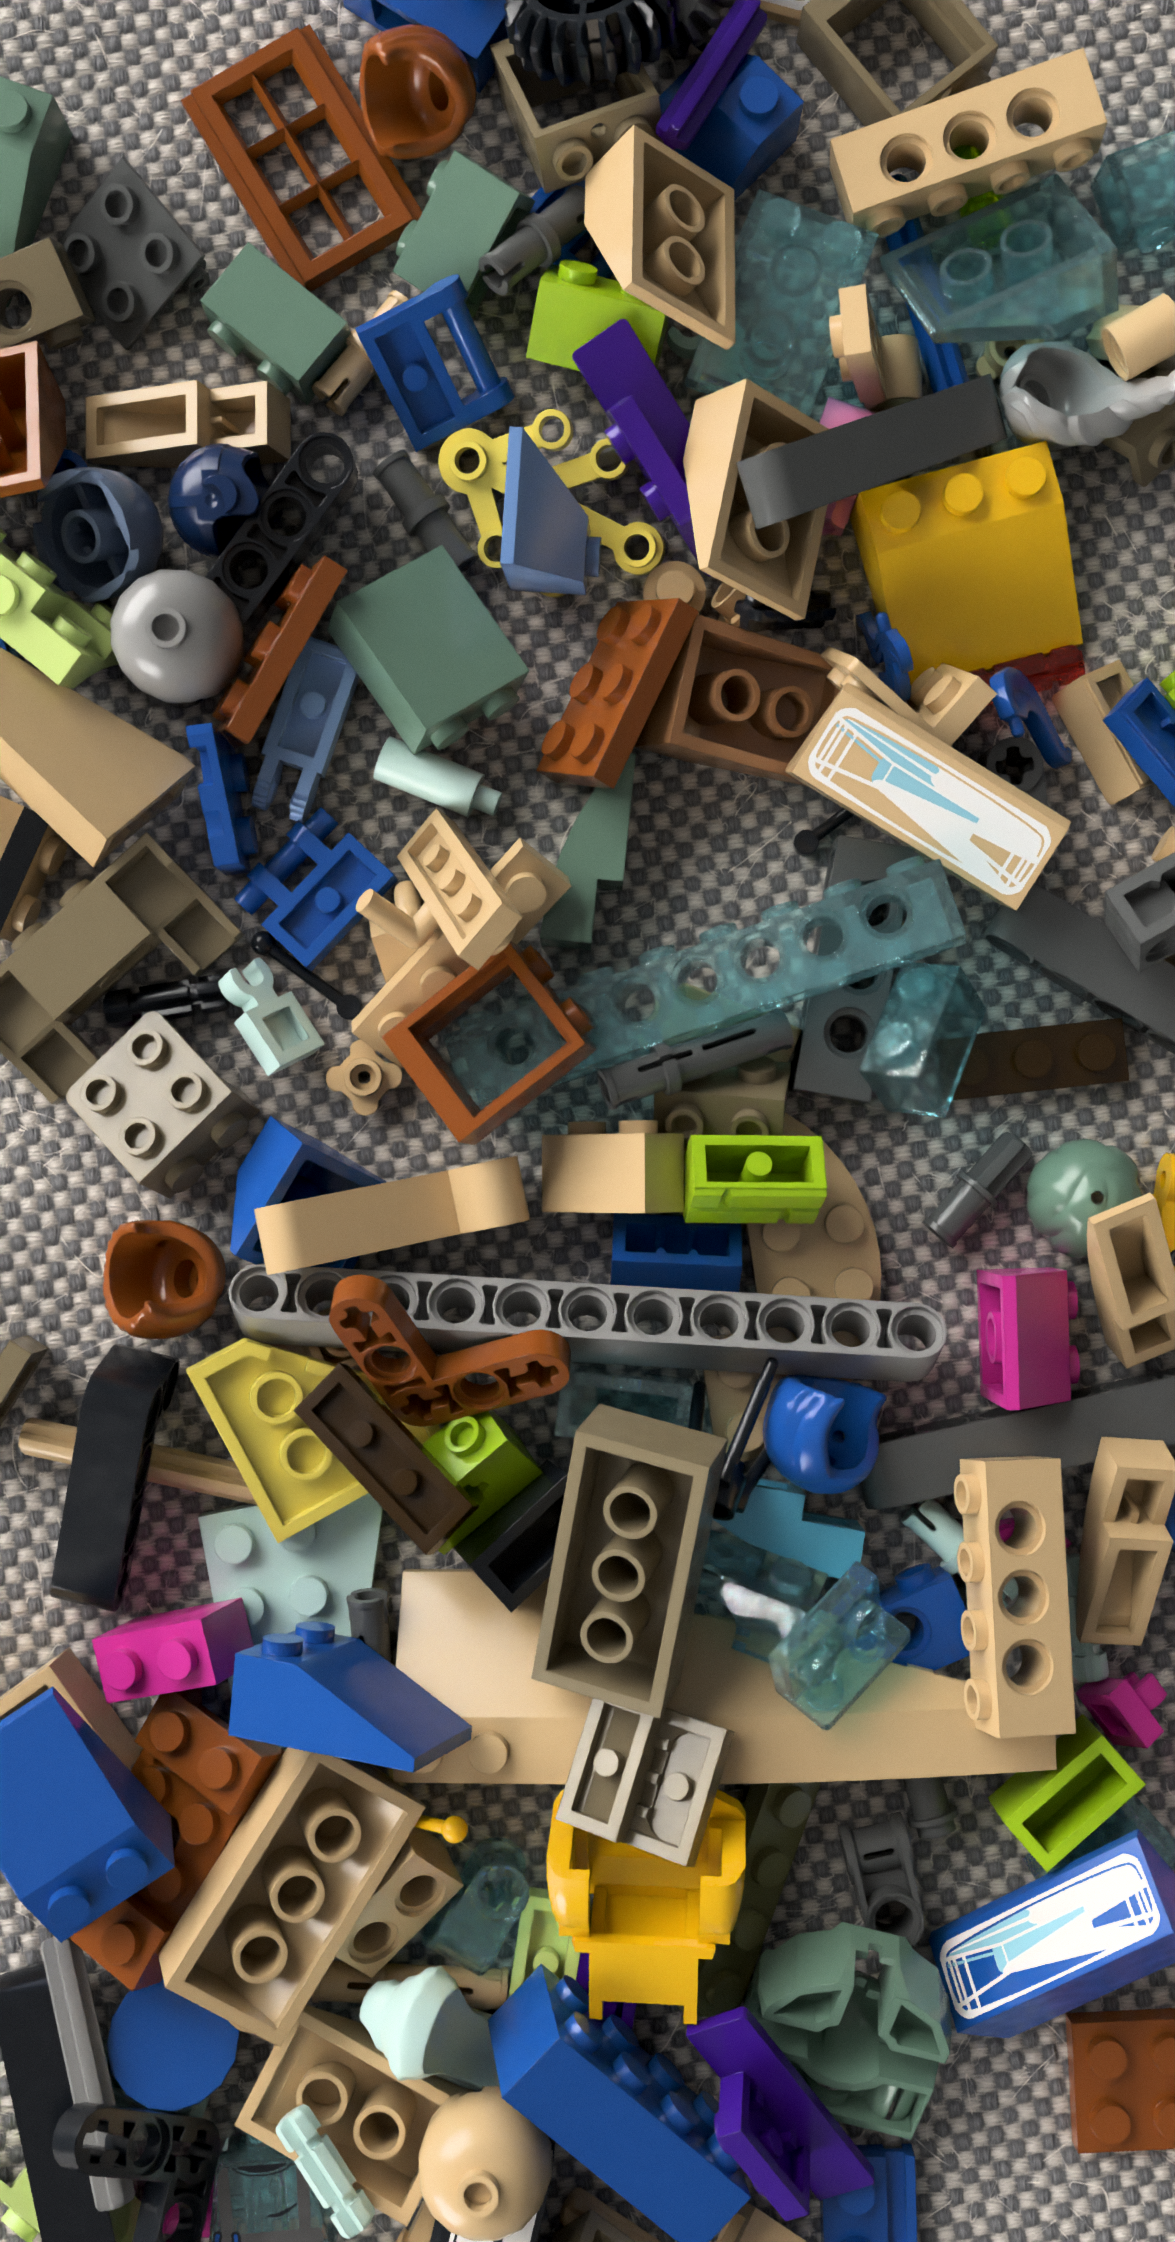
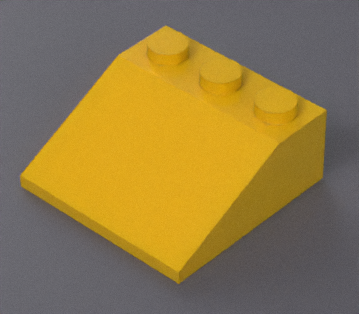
(972, 560)

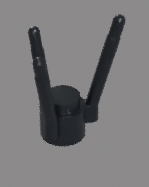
(734, 1485)

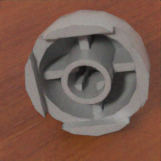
(177, 636)

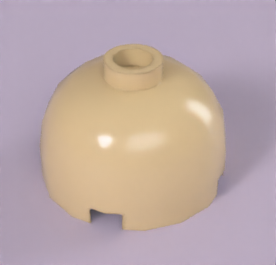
(483, 2166)

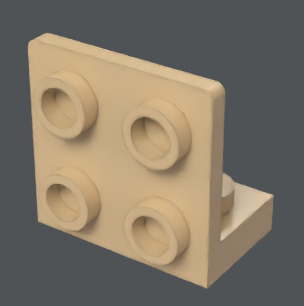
(940, 700)

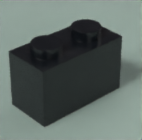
(517, 1543)

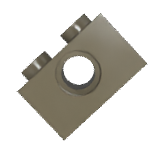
(54, 292)

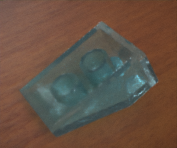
(1010, 270)
(784, 293)

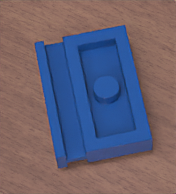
(880, 2210)

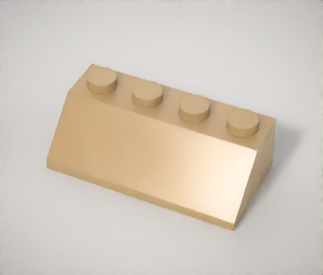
(288, 1890)

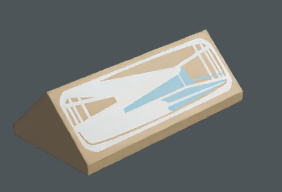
(928, 796)

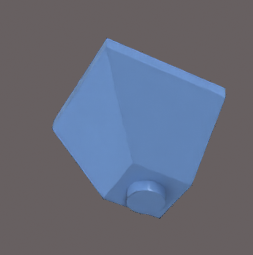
(544, 527)

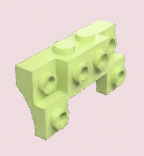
(47, 625)

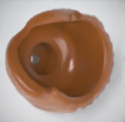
(415, 91)
(151, 1280)

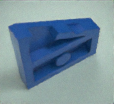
(224, 778)

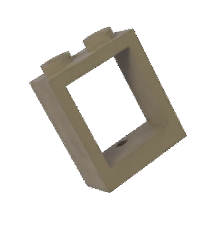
(946, 22)
(570, 148)

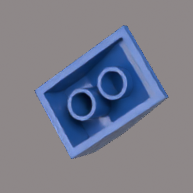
(338, 1701)
(73, 1818)

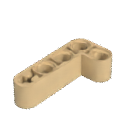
(391, 1215)

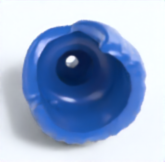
(807, 1428)

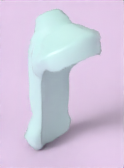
(430, 2030)

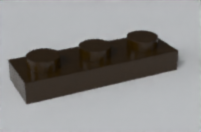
(1045, 1059)
(386, 1459)

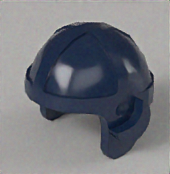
(215, 496)

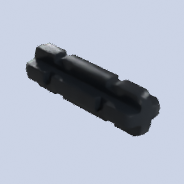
(760, 617)
(169, 999)

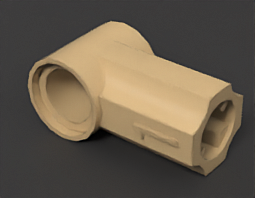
(1135, 336)

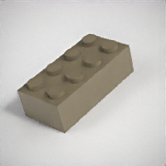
(628, 1559)

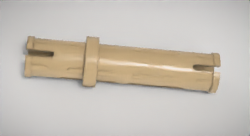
(350, 1985)

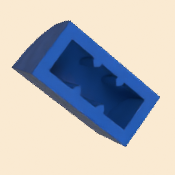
(675, 1253)

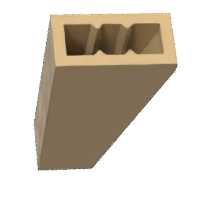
(81, 763)

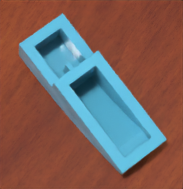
(779, 1525)

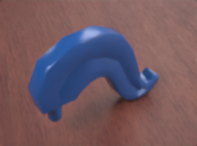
(1020, 702)

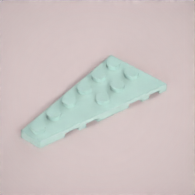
(298, 1577)

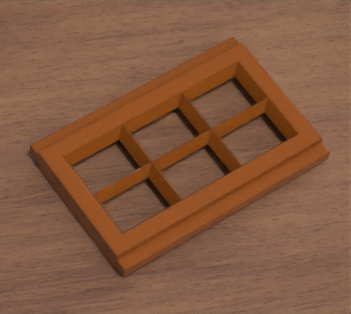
(254, 190)

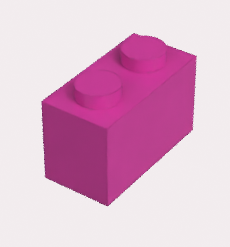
(172, 1650)

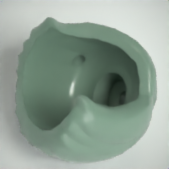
(1063, 1187)

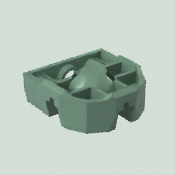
(853, 2030)

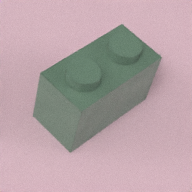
(462, 221)
(274, 323)

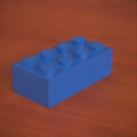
(615, 2107)

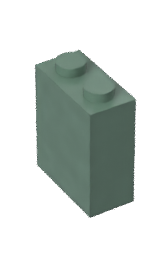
(428, 651)

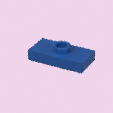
(1147, 730)

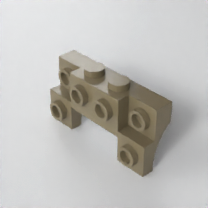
(90, 947)

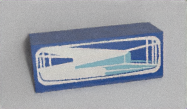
(1059, 1940)

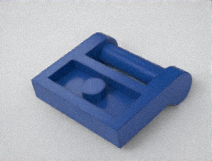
(415, 372)

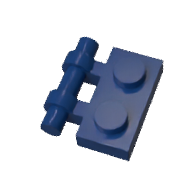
(324, 903)

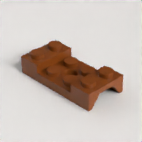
(208, 1788)

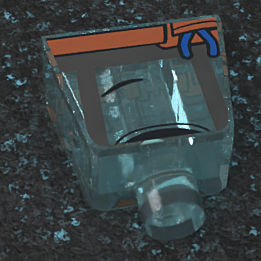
(264, 2197)

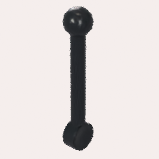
(807, 841)
(347, 1005)

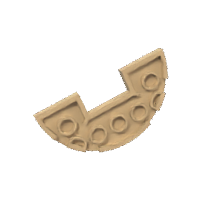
(820, 1259)

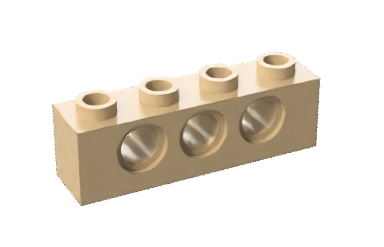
(1052, 94)
(1042, 1691)

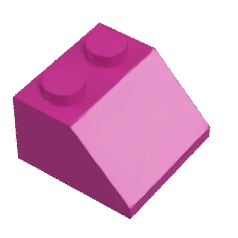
(1026, 1336)

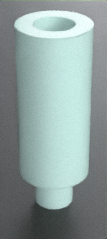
(435, 779)

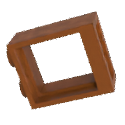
(435, 1079)

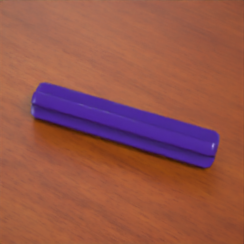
(711, 74)

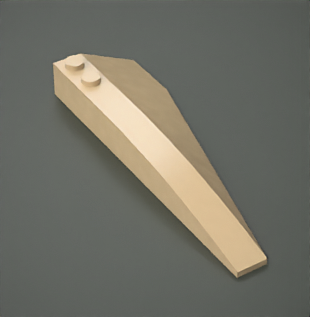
(524, 1731)

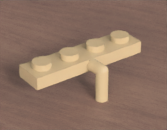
(532, 887)
(456, 893)

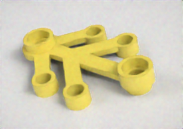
(573, 473)

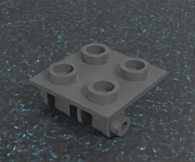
(131, 254)

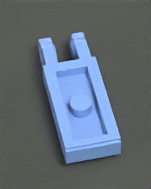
(306, 725)

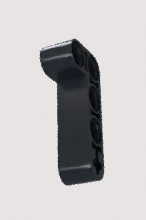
(110, 1474)

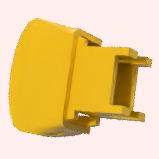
(647, 1911)

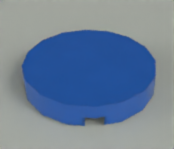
(169, 2049)

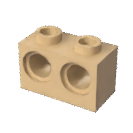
(404, 1901)

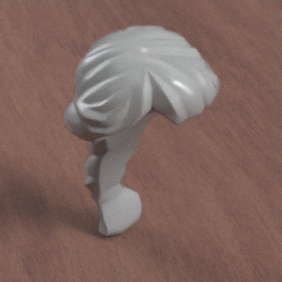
(1071, 398)

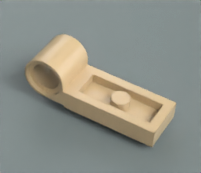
(881, 367)

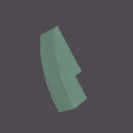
(591, 860)

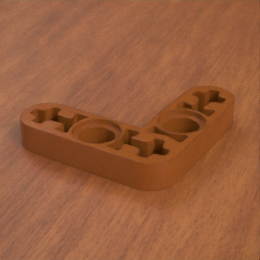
(434, 1388)

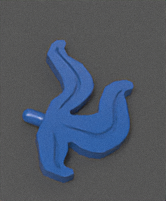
(888, 647)

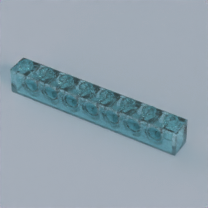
(929, 929)

